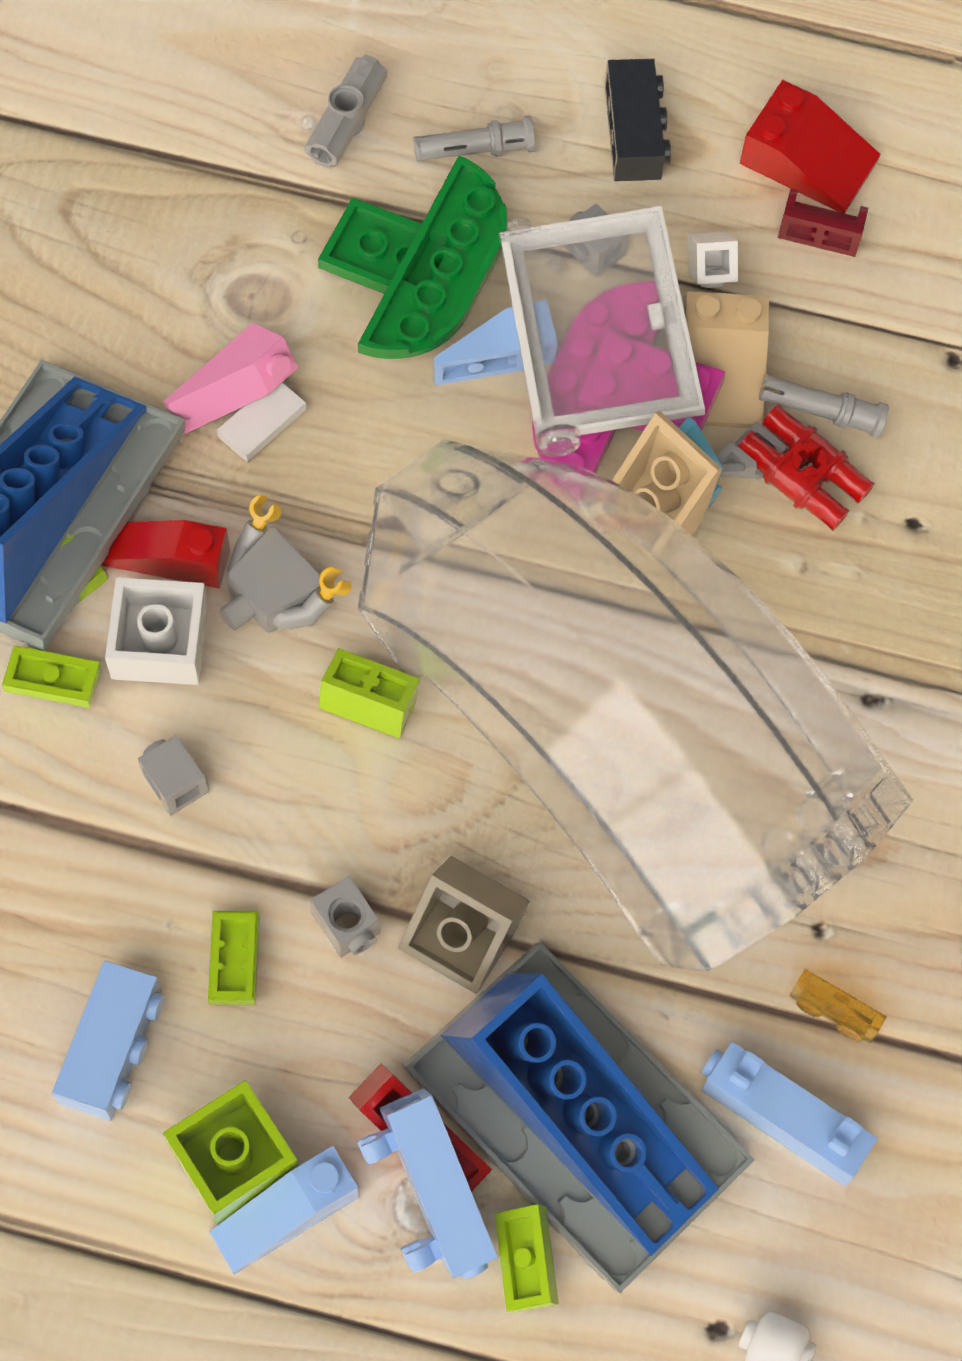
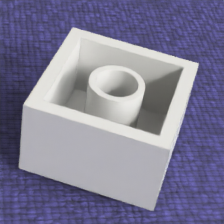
(157, 631)

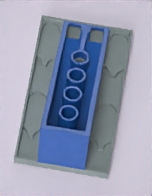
(69, 466)
(578, 1116)

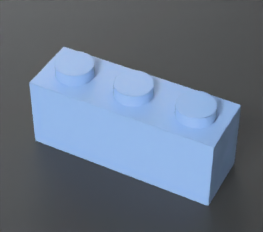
(109, 1041)

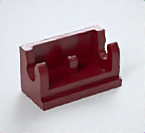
(822, 226)

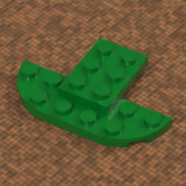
(423, 269)

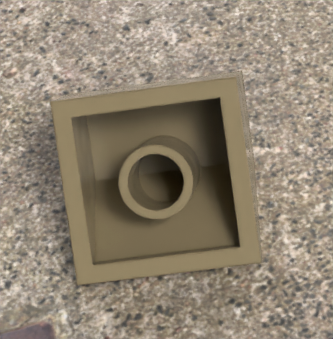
(463, 924)

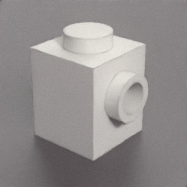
(713, 258)

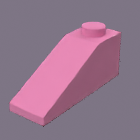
(233, 378)

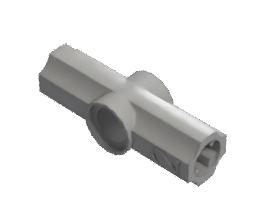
(346, 111)

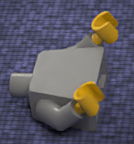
(274, 579)

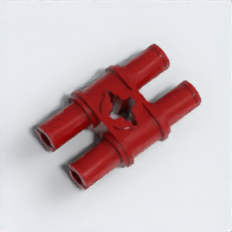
(805, 486)

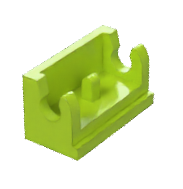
(368, 693)

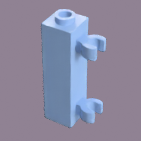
(787, 1113)
(438, 1184)

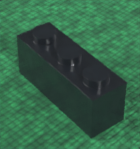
(636, 120)

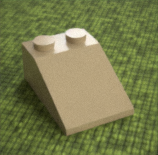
(733, 337)
(670, 473)

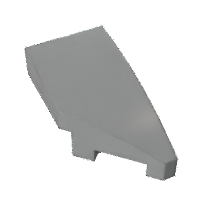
(738, 463)

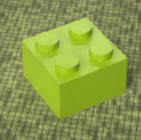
(230, 1151)

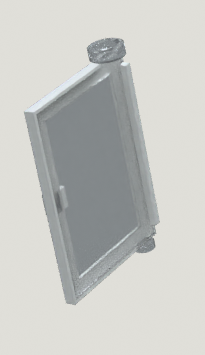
(599, 325)

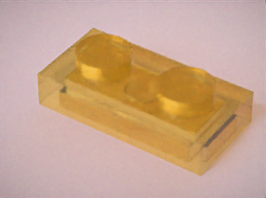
(851, 1015)

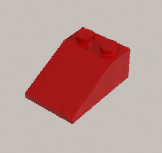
(808, 148)

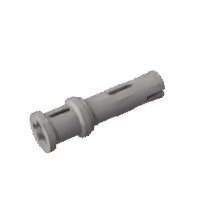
(494, 139)
(842, 409)

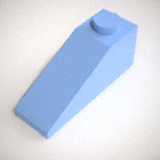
(482, 353)
(286, 1210)

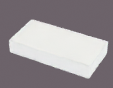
(261, 422)

